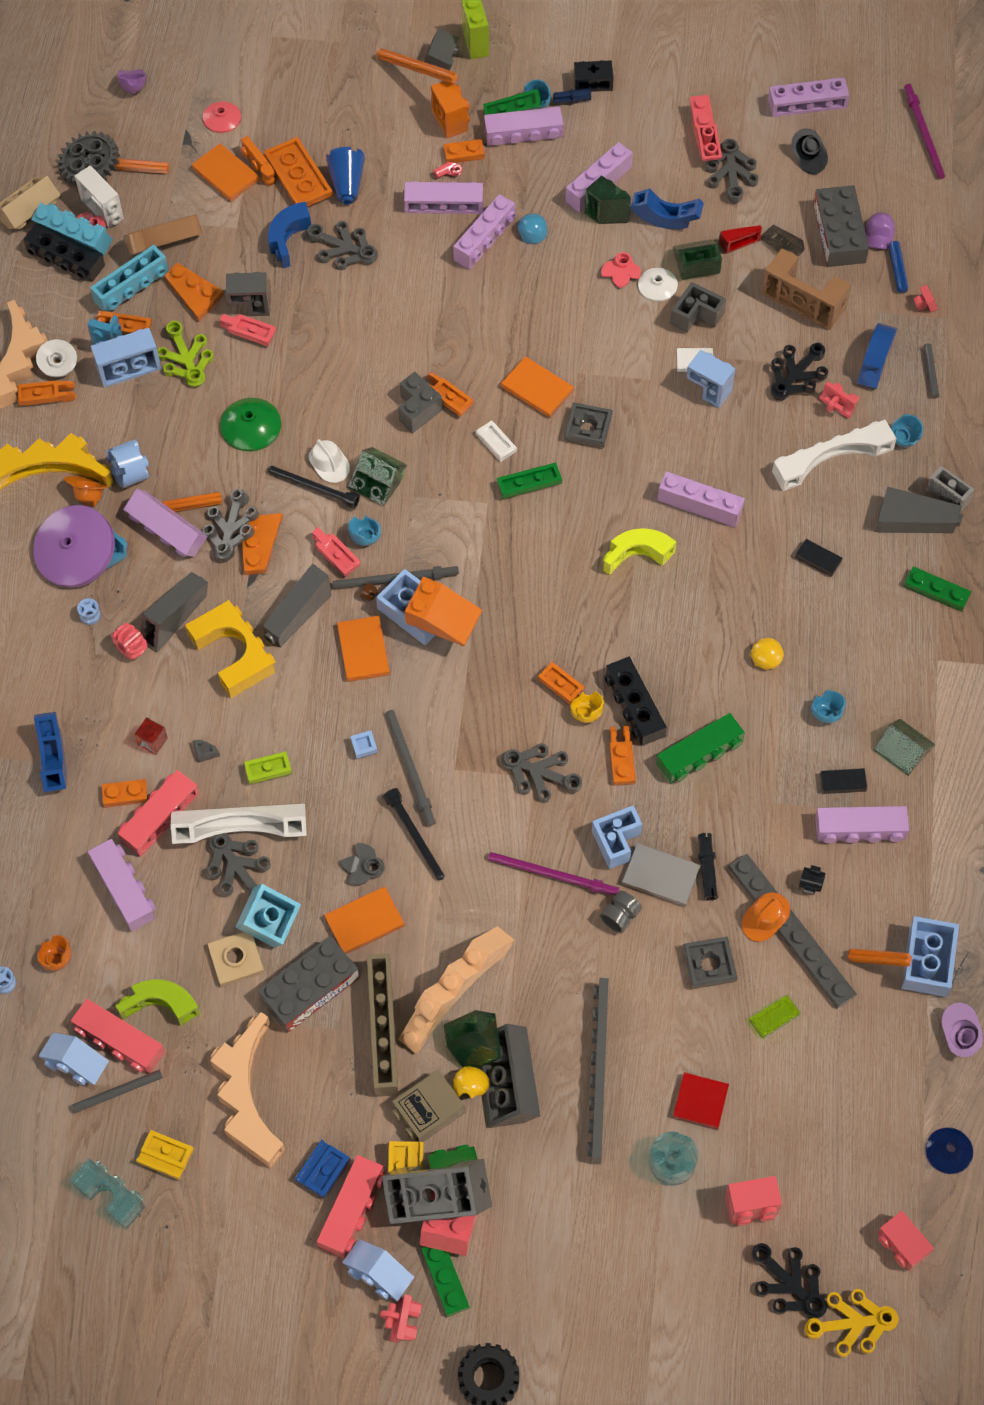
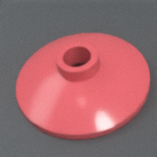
(221, 117)

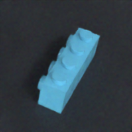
(73, 228)
(129, 279)

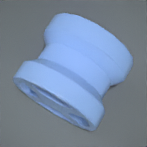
(86, 606)
(7, 976)

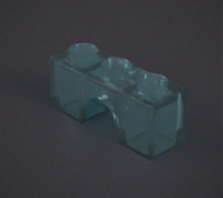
(93, 1179)

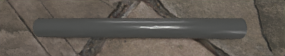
(117, 1091)

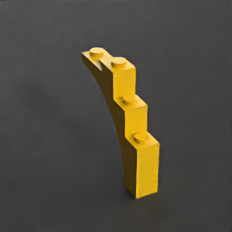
(43, 457)

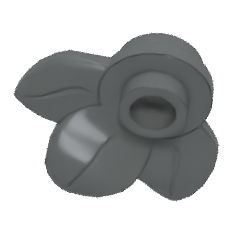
(360, 865)

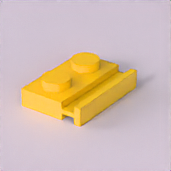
(404, 1154)
(165, 1155)

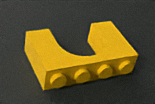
(227, 622)

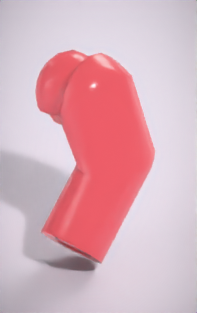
(448, 169)

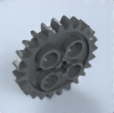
(88, 150)

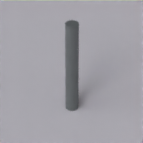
(931, 371)

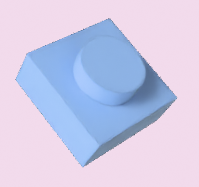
(363, 744)

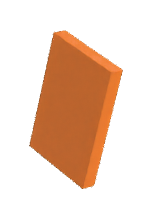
(225, 172)
(537, 387)
(363, 648)
(364, 920)

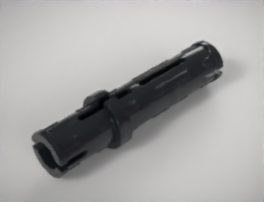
(707, 858)

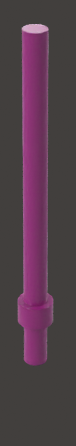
(913, 102)
(595, 885)

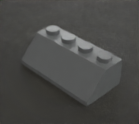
(512, 1084)

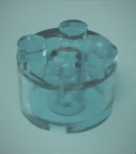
(678, 1147)

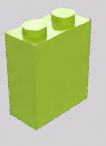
(475, 28)

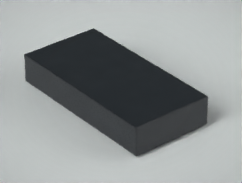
(818, 557)
(843, 781)

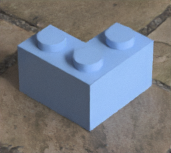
(713, 375)
(613, 832)
(73, 1056)
(377, 1268)

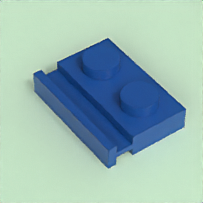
(322, 1169)

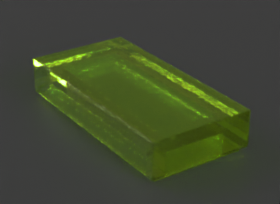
(774, 1017)

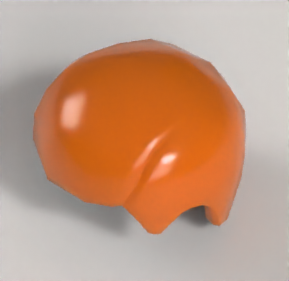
(55, 953)

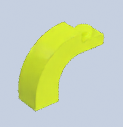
(639, 542)

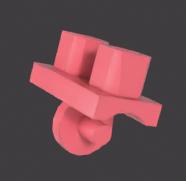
(838, 400)
(404, 1308)

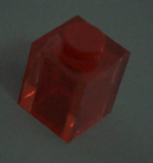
(151, 736)

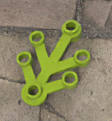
(186, 358)

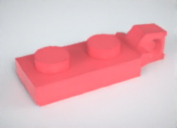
(248, 328)
(335, 552)

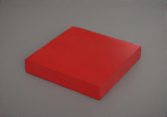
(700, 1101)

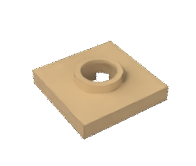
(234, 972)

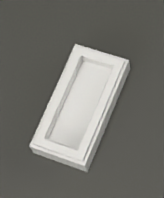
(496, 441)

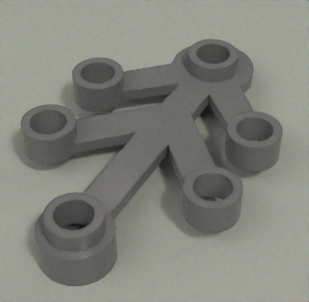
(730, 150)
(343, 246)
(225, 548)
(539, 770)
(235, 863)

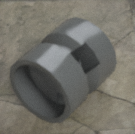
(621, 911)

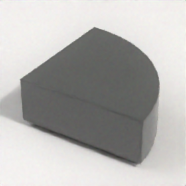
(205, 750)

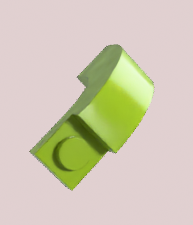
(159, 993)

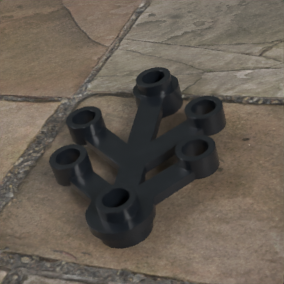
(797, 373)
(792, 1283)

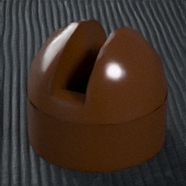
(367, 591)

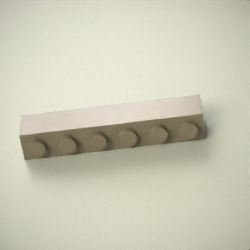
(382, 1025)

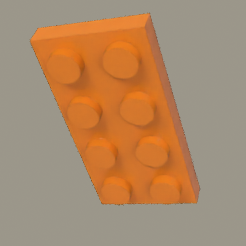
(298, 172)

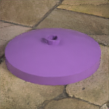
(74, 546)

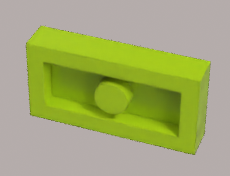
(268, 767)

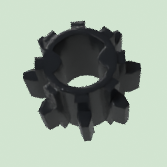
(812, 879)

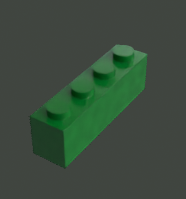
(700, 748)

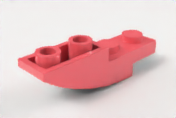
(704, 128)

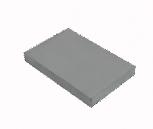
(661, 875)

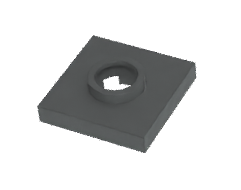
(588, 414)
(713, 948)

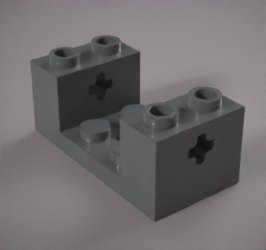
(458, 1192)

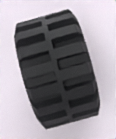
(488, 1355)

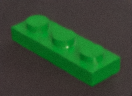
(520, 102)
(529, 480)
(937, 588)
(446, 1281)

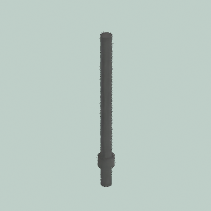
(437, 572)
(423, 803)

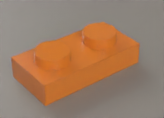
(464, 151)
(561, 683)
(124, 793)

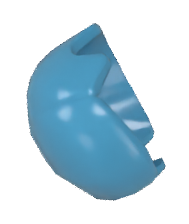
(543, 88)
(532, 228)
(907, 430)
(364, 531)
(828, 707)

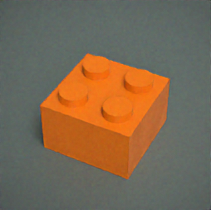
(450, 108)

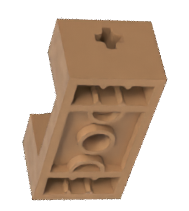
(784, 287)

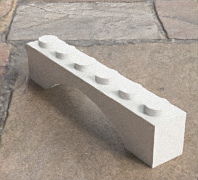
(871, 440)
(276, 819)

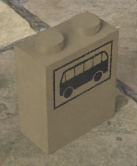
(428, 1107)

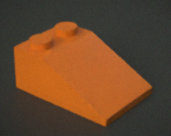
(442, 612)

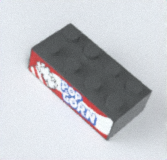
(841, 226)
(308, 984)

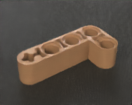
(162, 234)

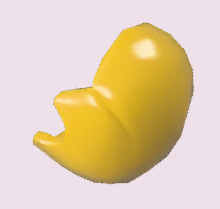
(767, 653)
(587, 707)
(470, 1081)

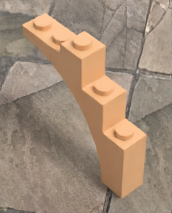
(17, 362)
(456, 979)
(236, 1064)

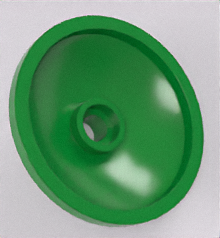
(253, 432)

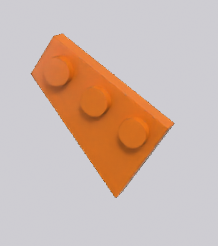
(195, 291)
(259, 547)

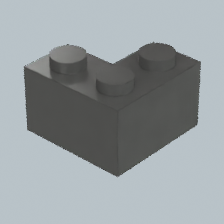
(249, 290)
(697, 304)
(421, 402)

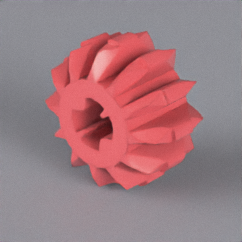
(129, 641)

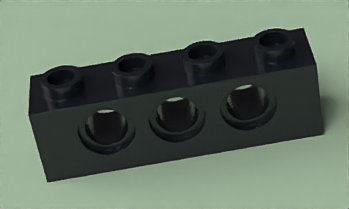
(64, 252)
(625, 671)

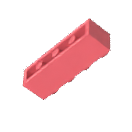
(155, 816)
(118, 1036)
(351, 1206)

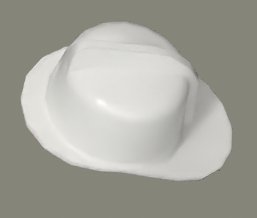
(329, 461)

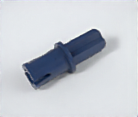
(572, 96)

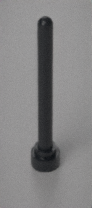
(349, 499)
(393, 798)

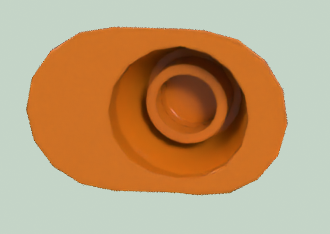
(86, 490)
(765, 916)

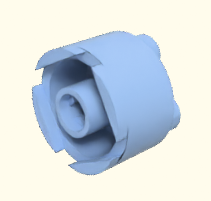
(128, 463)

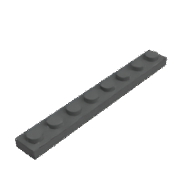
(796, 936)
(597, 1080)

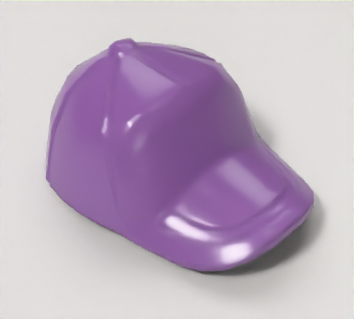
(132, 80)
(880, 230)

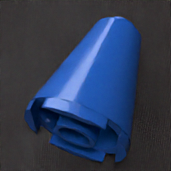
(346, 172)

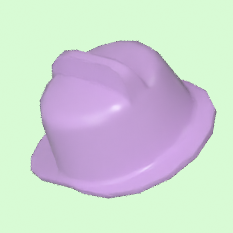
(962, 1029)

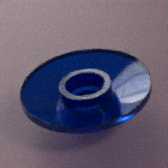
(947, 1161)

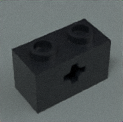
(593, 75)

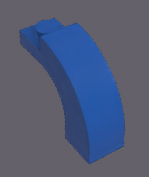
(665, 214)
(283, 226)
(876, 355)
(51, 751)

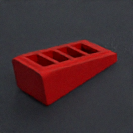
(740, 237)

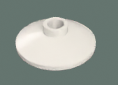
(655, 290)
(55, 350)

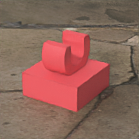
(925, 300)

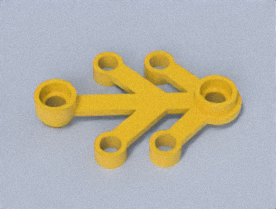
(855, 1322)

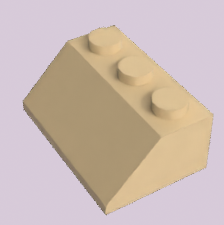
(24, 201)

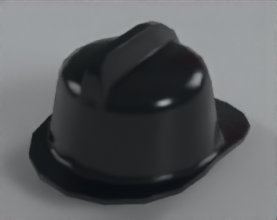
(809, 151)

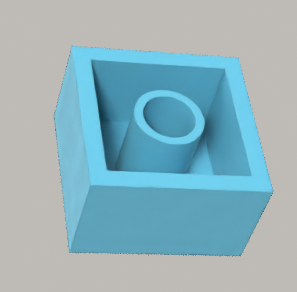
(268, 915)

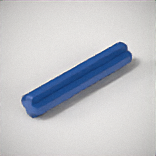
(898, 266)

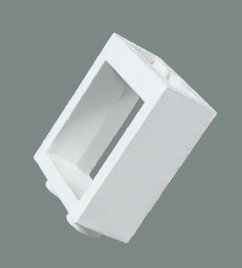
(99, 196)

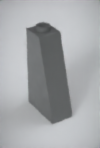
(916, 514)
(298, 606)
(172, 610)

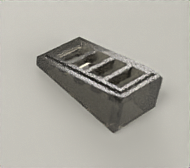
(795, 244)

